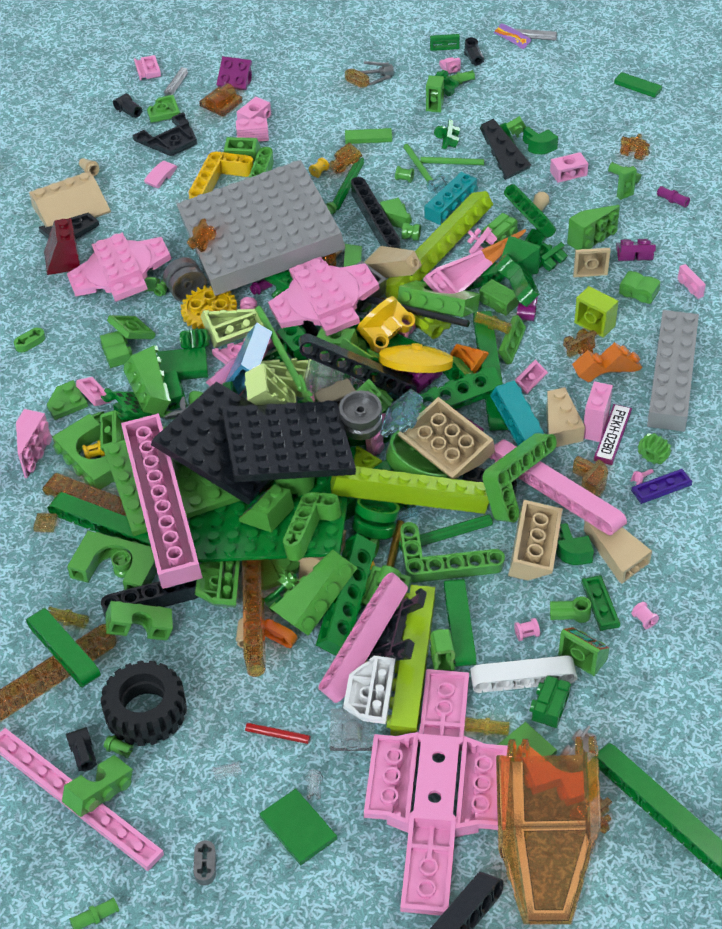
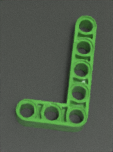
(499, 476)
(444, 562)

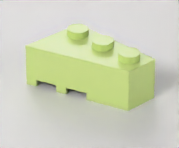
(229, 325)

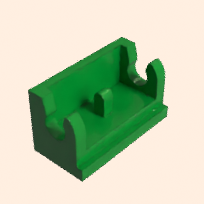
(174, 388)

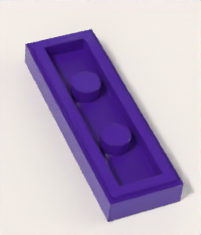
(661, 486)

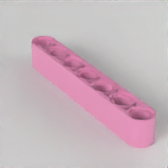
(363, 636)

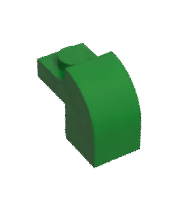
(540, 143)
(573, 550)

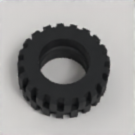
(148, 725)

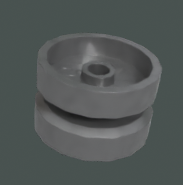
(182, 277)
(361, 414)

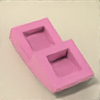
(160, 173)

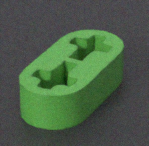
(29, 339)

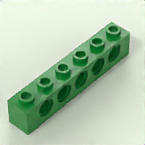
(468, 381)
(342, 613)

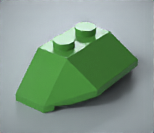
(218, 583)

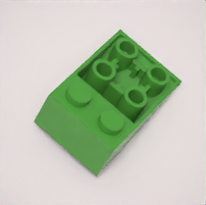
(592, 226)

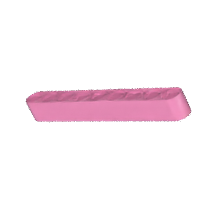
(567, 493)

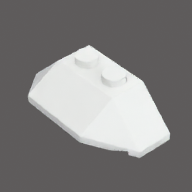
(370, 690)

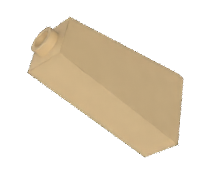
(394, 262)
(620, 551)

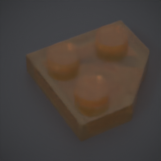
(344, 157)

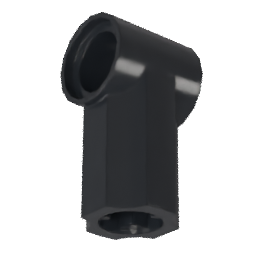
(473, 52)
(126, 104)
(80, 745)

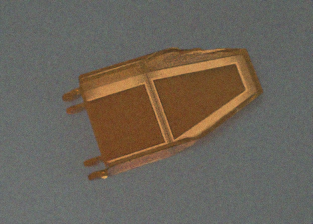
(548, 827)

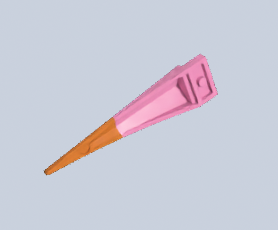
(463, 272)

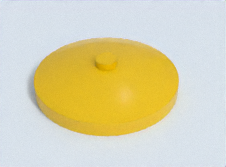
(415, 358)

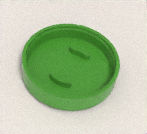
(406, 459)

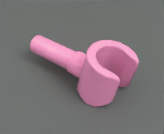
(638, 476)

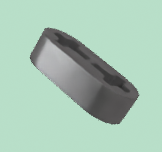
(199, 862)

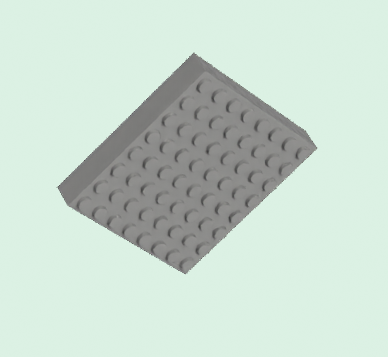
(262, 226)

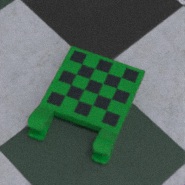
(129, 404)

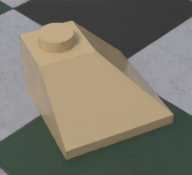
(591, 262)

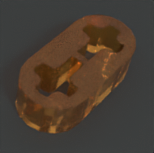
(357, 78)

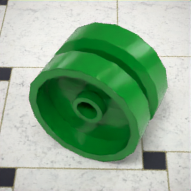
(375, 518)

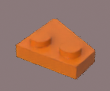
(471, 357)

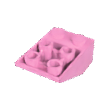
(32, 439)

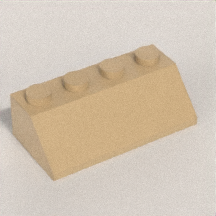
(535, 541)

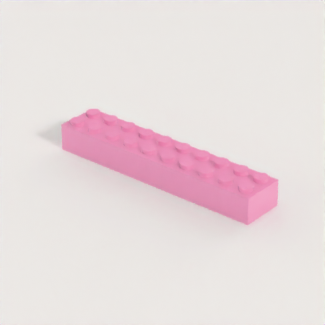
(161, 504)

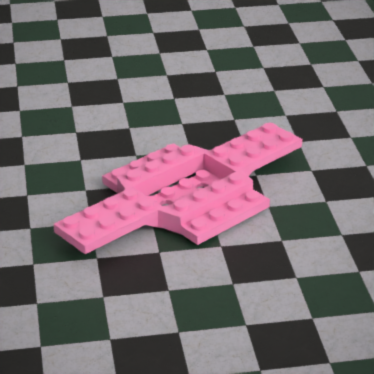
(432, 825)

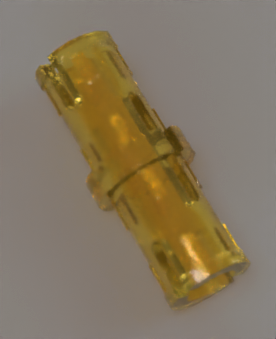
(493, 322)
(69, 617)
(486, 726)

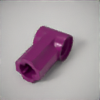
(527, 313)

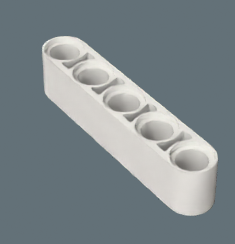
(521, 673)

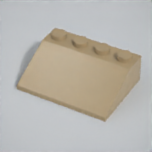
(69, 199)
(449, 439)

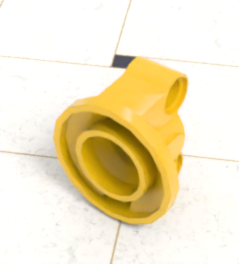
(385, 323)

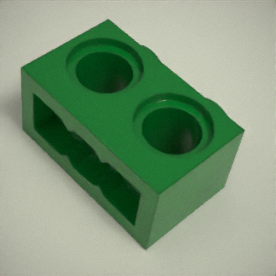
(290, 337)

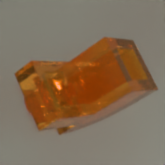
(593, 474)

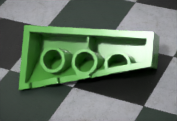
(147, 381)
(315, 592)

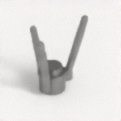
(385, 71)

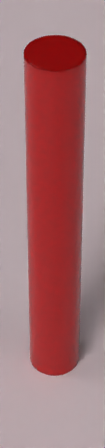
(278, 733)

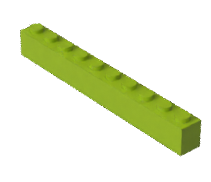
(444, 239)

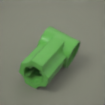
(578, 609)

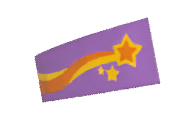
(512, 35)

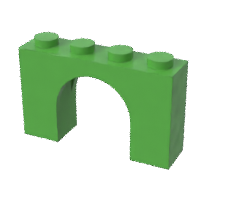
(419, 295)
(69, 444)
(99, 547)

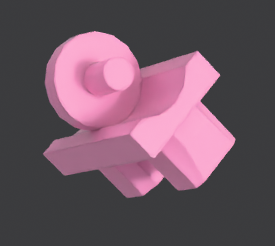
(487, 235)

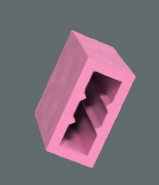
(597, 411)

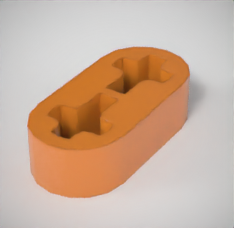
(280, 633)

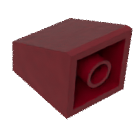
(61, 248)

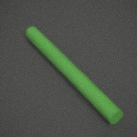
(461, 161)
(417, 162)

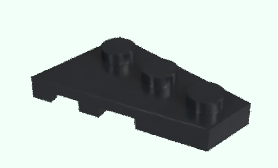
(81, 224)

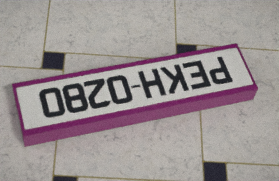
(613, 434)

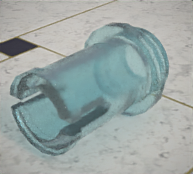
(407, 512)

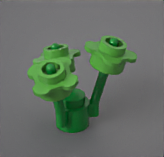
(286, 582)

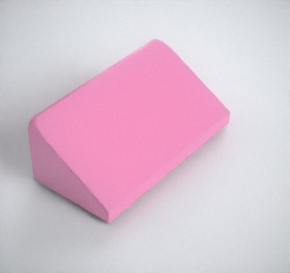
(530, 376)

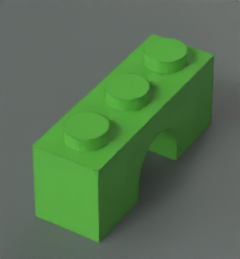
(154, 619)
(85, 795)

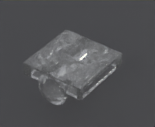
(320, 376)
(350, 732)

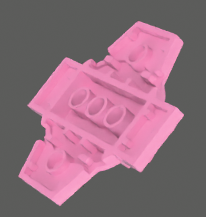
(119, 266)
(323, 295)

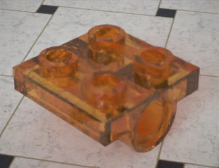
(221, 100)

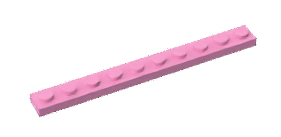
(101, 819)

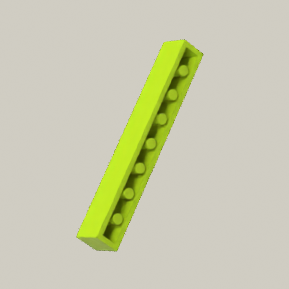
(412, 489)
(411, 672)

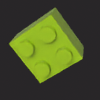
(596, 311)

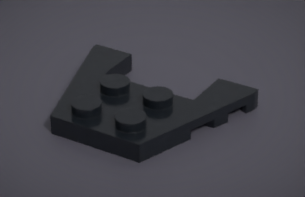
(170, 141)
(390, 641)

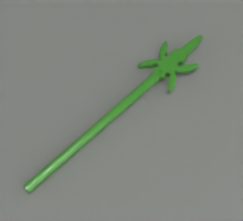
(298, 378)

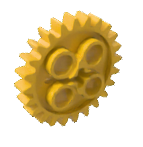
(205, 300)

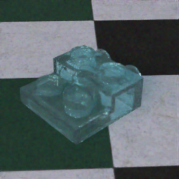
(402, 413)

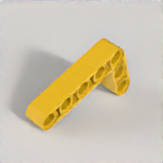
(217, 164)

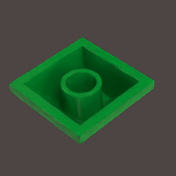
(524, 252)

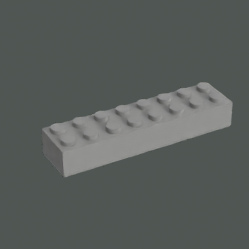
(673, 371)

